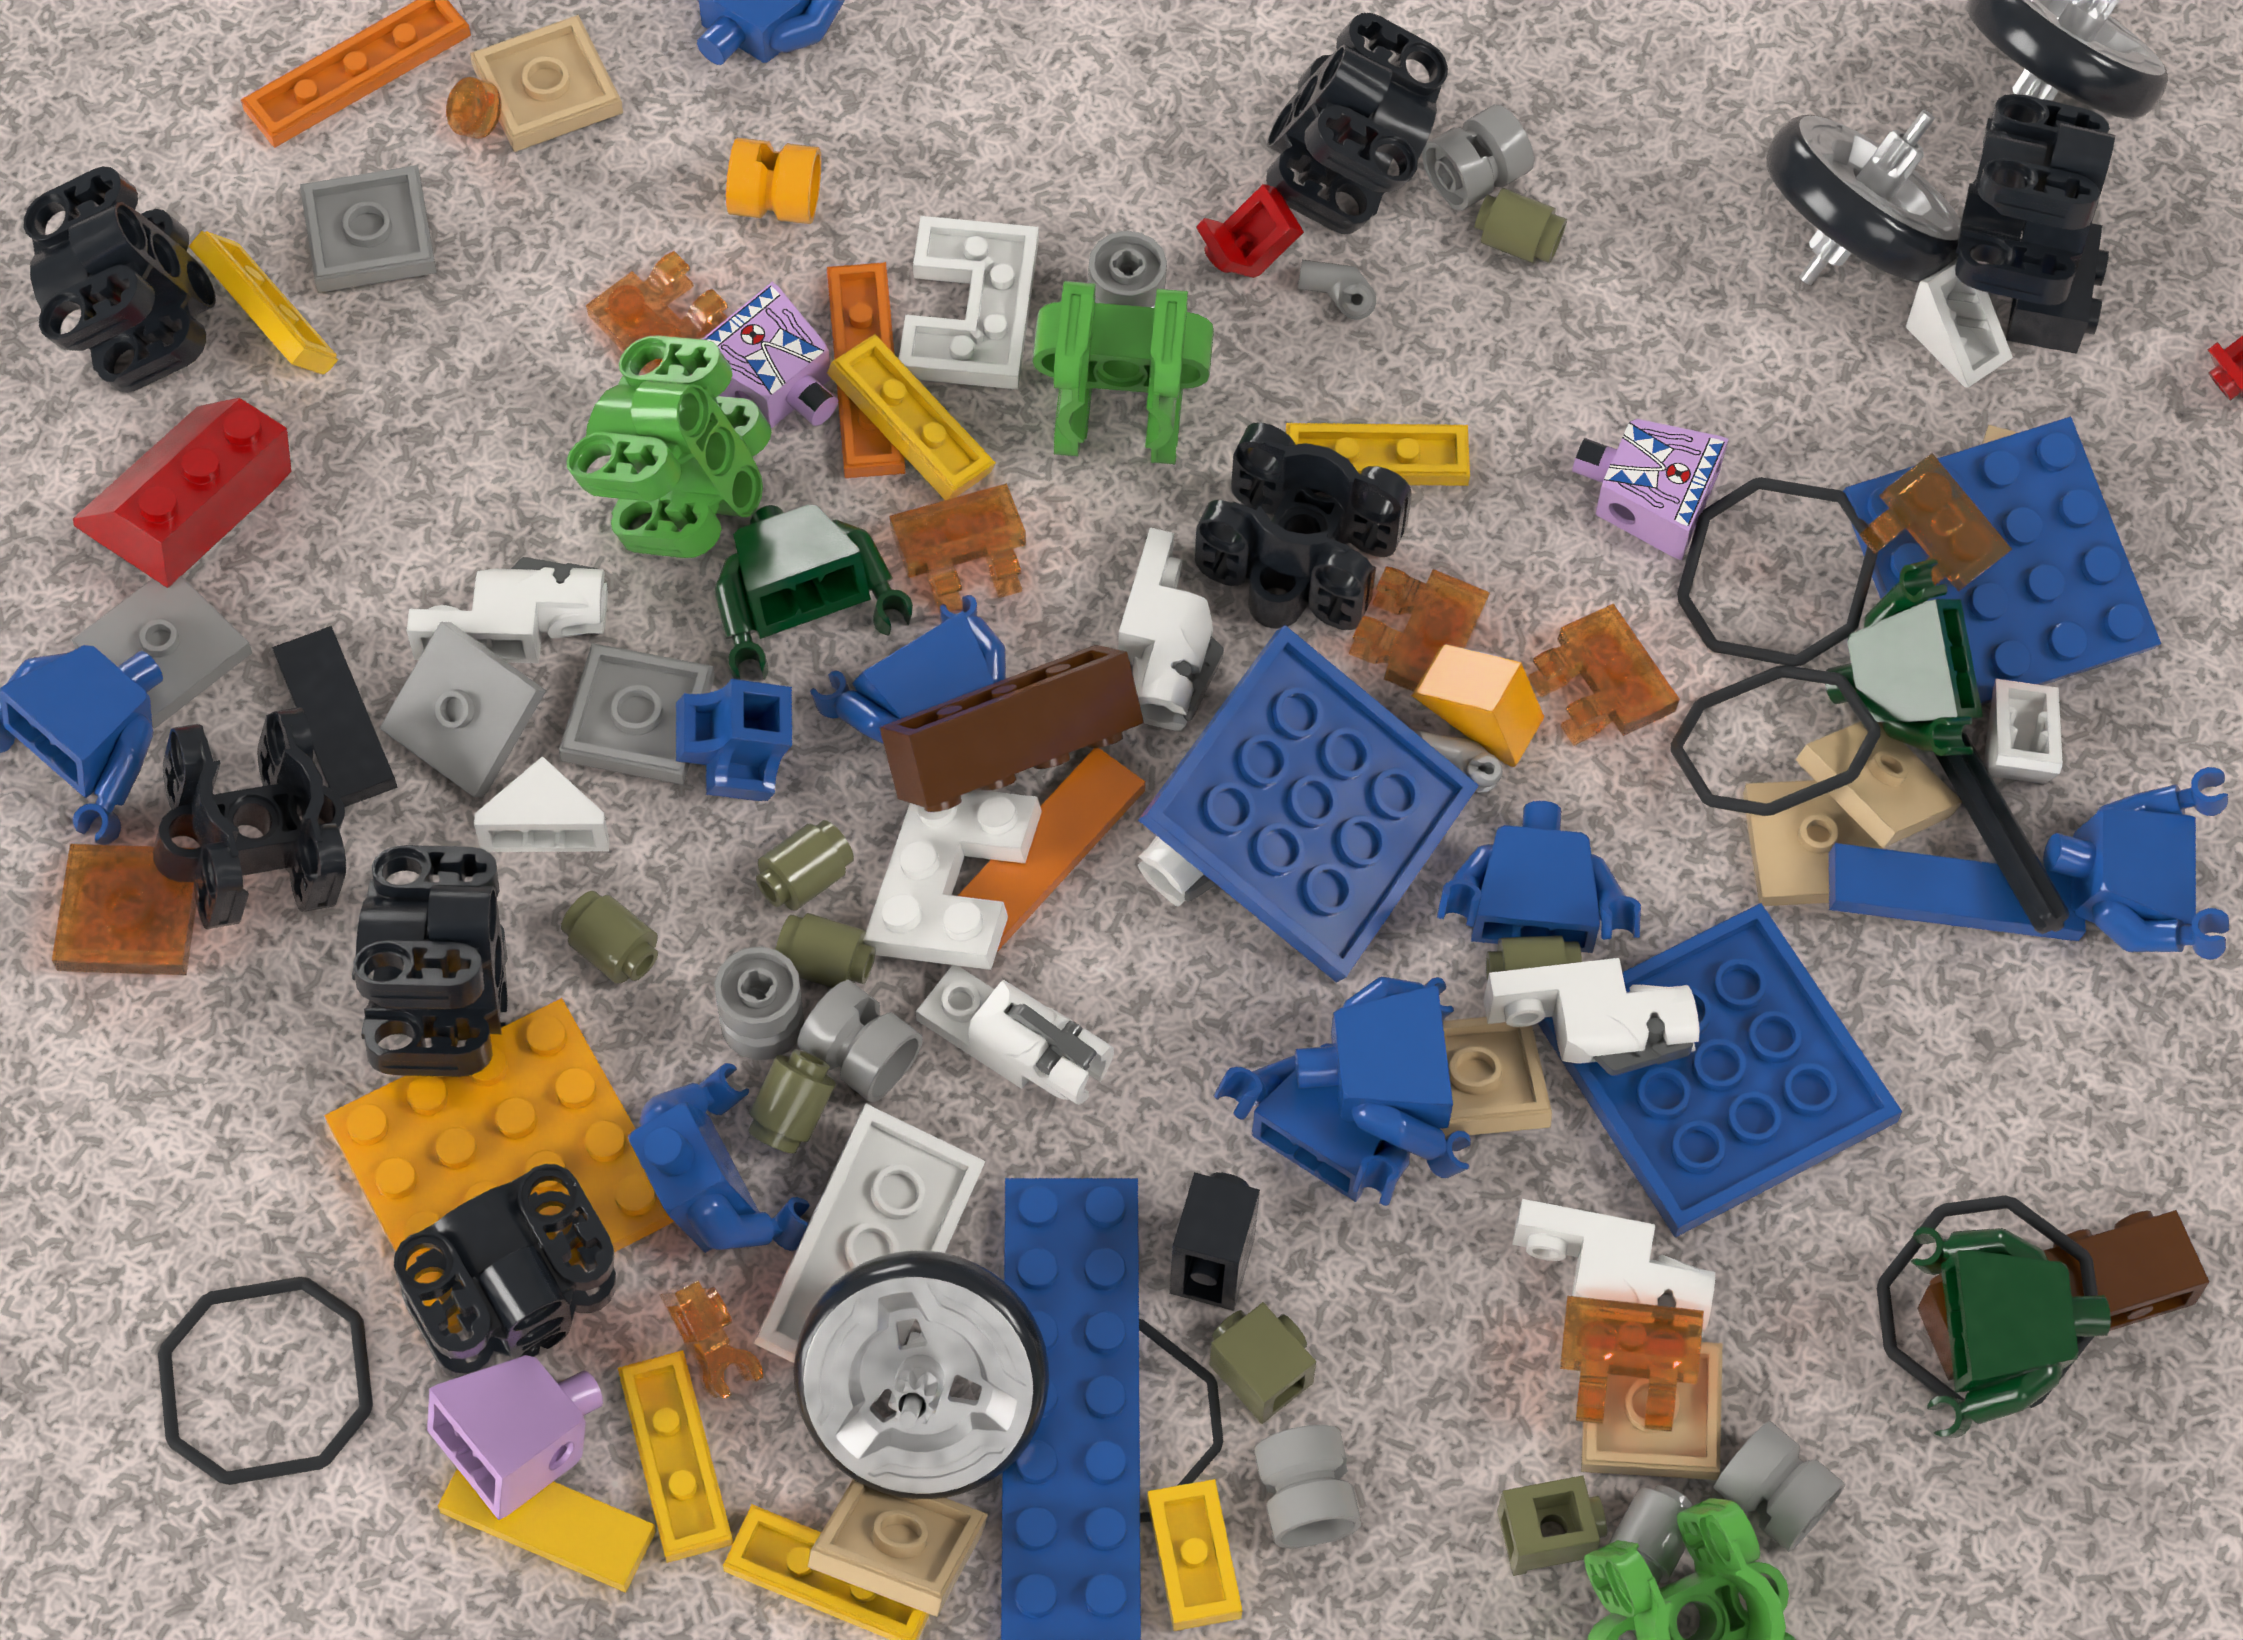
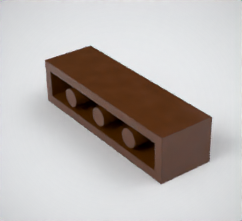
(1012, 727)
(2139, 1267)

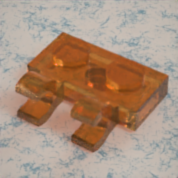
(640, 308)
(1941, 521)
(957, 532)
(1441, 612)
(1616, 669)
(700, 1320)
(1631, 1342)

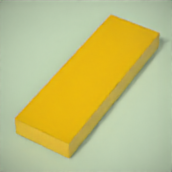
(264, 302)
(911, 418)
(1414, 451)
(675, 1456)
(561, 1528)
(776, 1557)

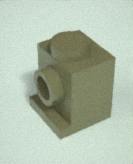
(1560, 1501)

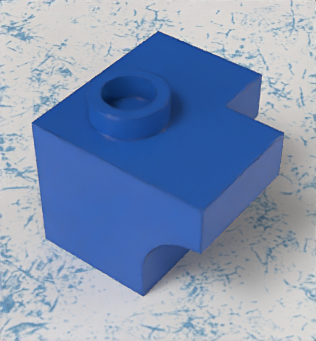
(737, 736)

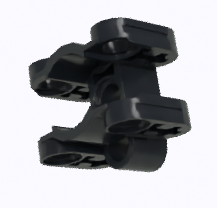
(1330, 128)
(2039, 177)
(123, 274)
(1309, 533)
(290, 789)
(433, 961)
(506, 1272)

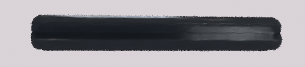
(2005, 840)

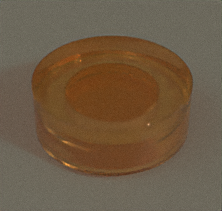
(473, 107)

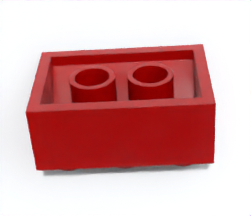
(190, 488)

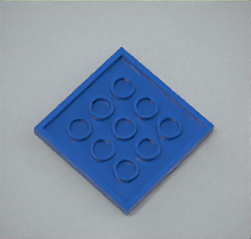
(2065, 587)
(1309, 803)
(1760, 1095)

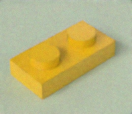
(1194, 1555)

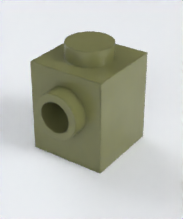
(1262, 1360)

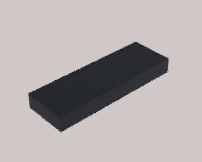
(337, 716)

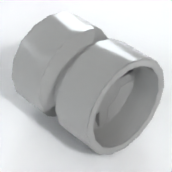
(1481, 155)
(1127, 269)
(759, 1003)
(868, 1047)
(1779, 1485)
(1309, 1497)

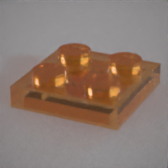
(122, 914)

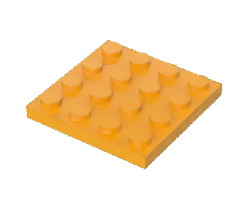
(446, 1139)

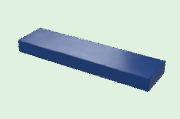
(1935, 891)

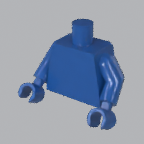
(762, 26)
(930, 670)
(85, 724)
(2139, 869)
(1539, 885)
(1392, 1069)
(1310, 1132)
(698, 1175)

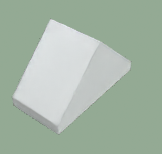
(1958, 326)
(2024, 732)
(541, 815)

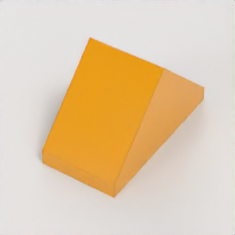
(1482, 699)

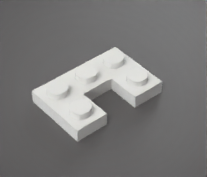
(990, 341)
(916, 906)

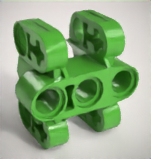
(1125, 351)
(681, 439)
(1724, 1563)

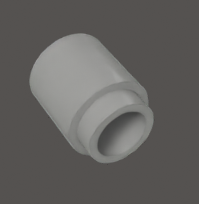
(1654, 1526)

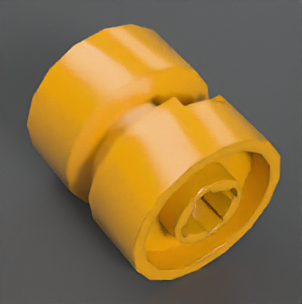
(773, 180)

